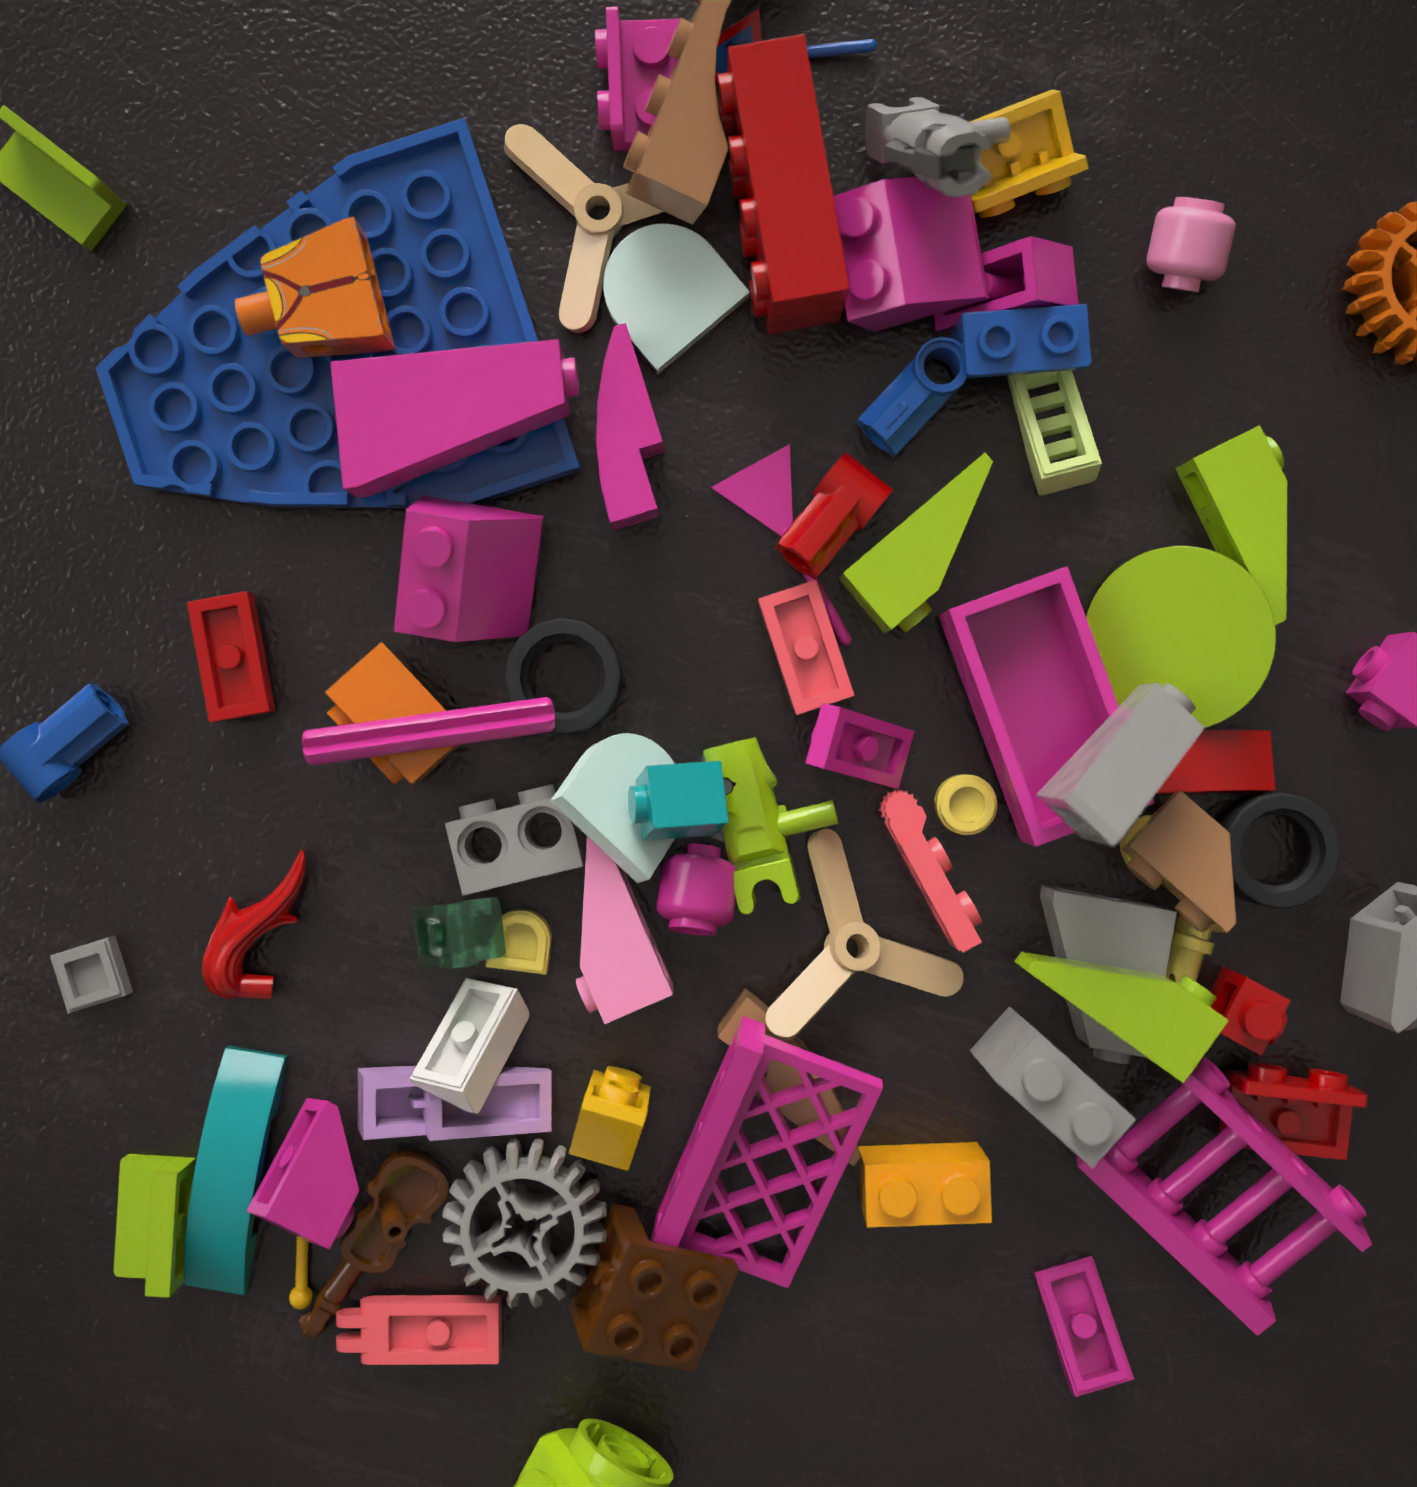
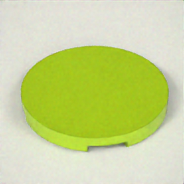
(1185, 623)

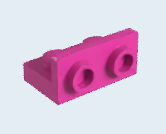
(634, 58)

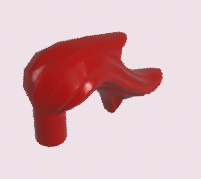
(240, 929)

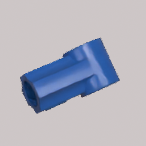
(912, 397)
(50, 752)

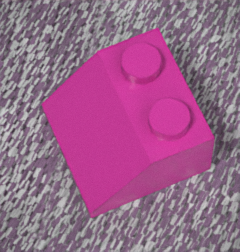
(908, 252)
(467, 571)

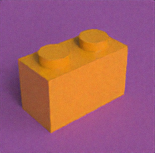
(924, 1184)

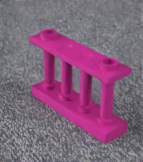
(1202, 1244)

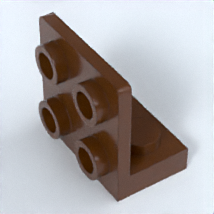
(649, 1297)

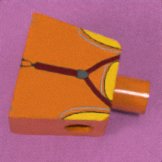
(321, 295)

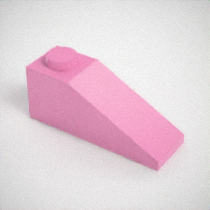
(617, 948)

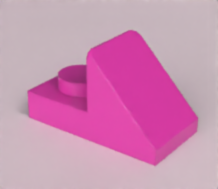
(859, 746)

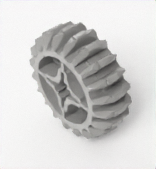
(483, 1249)

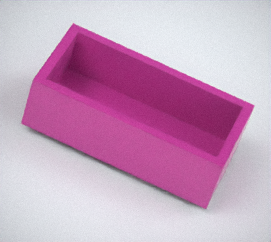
(1031, 688)

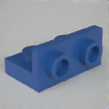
(1024, 340)

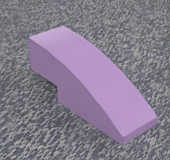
(397, 1108)

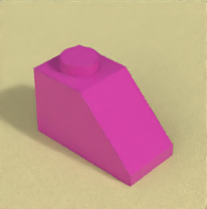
(1022, 277)
(311, 1178)

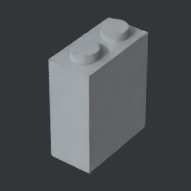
(1051, 1087)

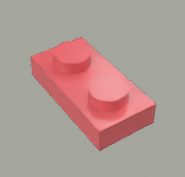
(805, 647)

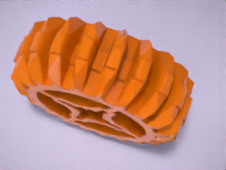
(1379, 266)

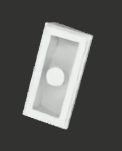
(472, 1044)

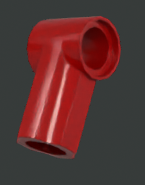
(841, 505)

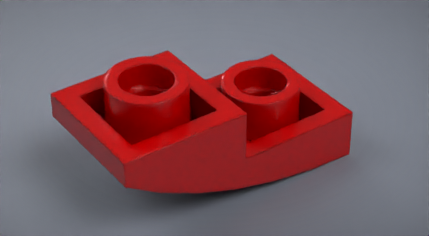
(1224, 764)

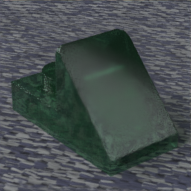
(458, 933)

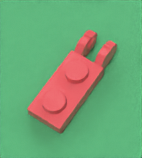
(928, 867)

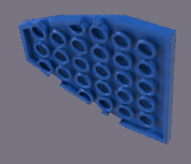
(257, 425)

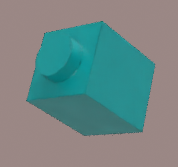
(679, 800)

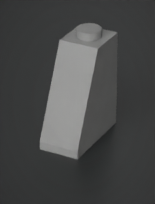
(1123, 763)
(1110, 934)

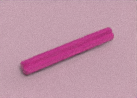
(428, 731)

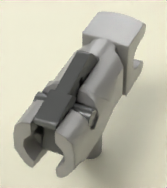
(933, 144)

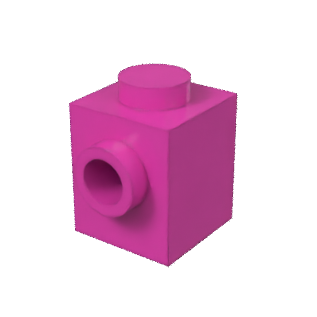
(1388, 683)

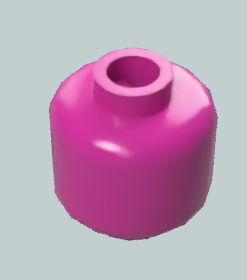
(697, 891)

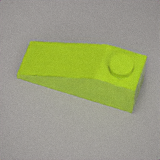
(1244, 508)
(913, 559)
(1143, 1008)

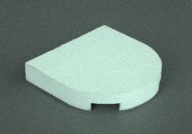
(668, 290)
(597, 801)

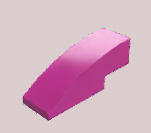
(625, 435)

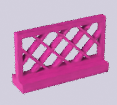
(720, 1125)

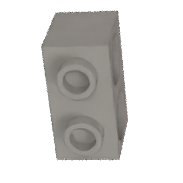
(520, 854)

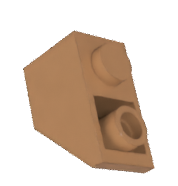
(1190, 858)

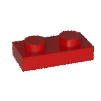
(231, 656)

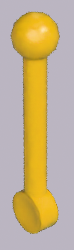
(301, 1295)

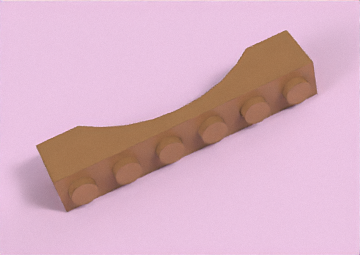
(686, 141)

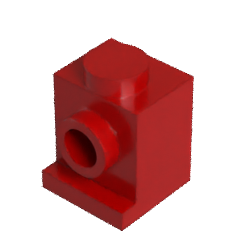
(1253, 1010)

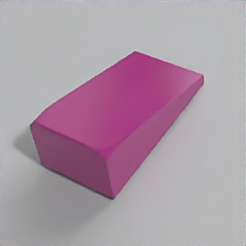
(1083, 1326)

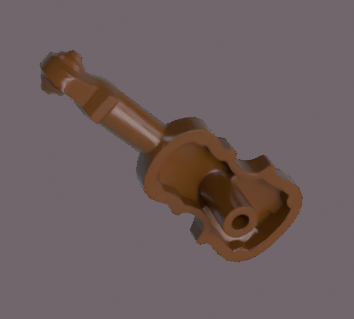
(403, 1194)

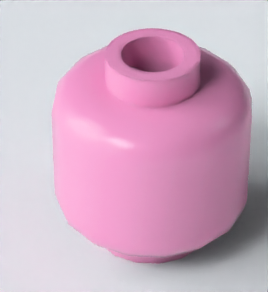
(1190, 243)

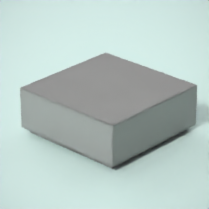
(91, 974)

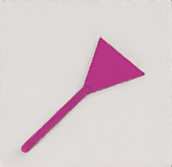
(766, 495)

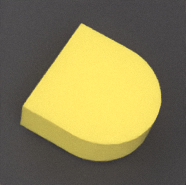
(526, 942)

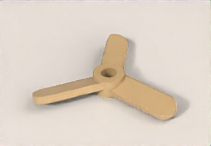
(592, 236)
(835, 965)

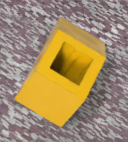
(611, 1117)

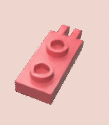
(423, 1330)

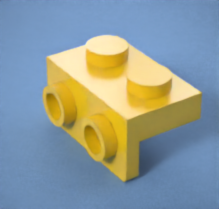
(1034, 157)

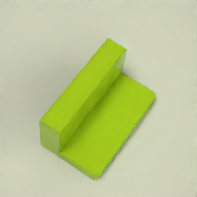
(56, 183)
(153, 1220)

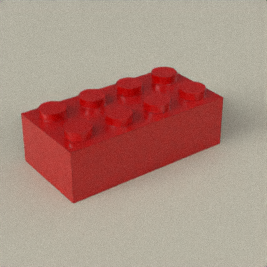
(785, 183)

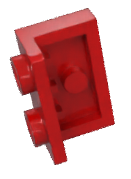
(1304, 1113)

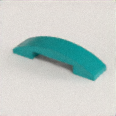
(231, 1169)

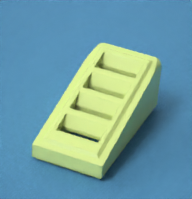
(1065, 473)

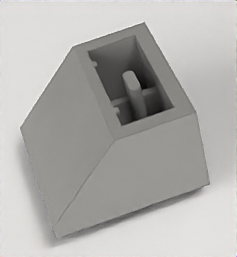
(1383, 961)

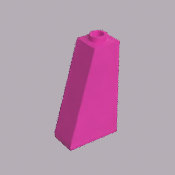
(441, 406)

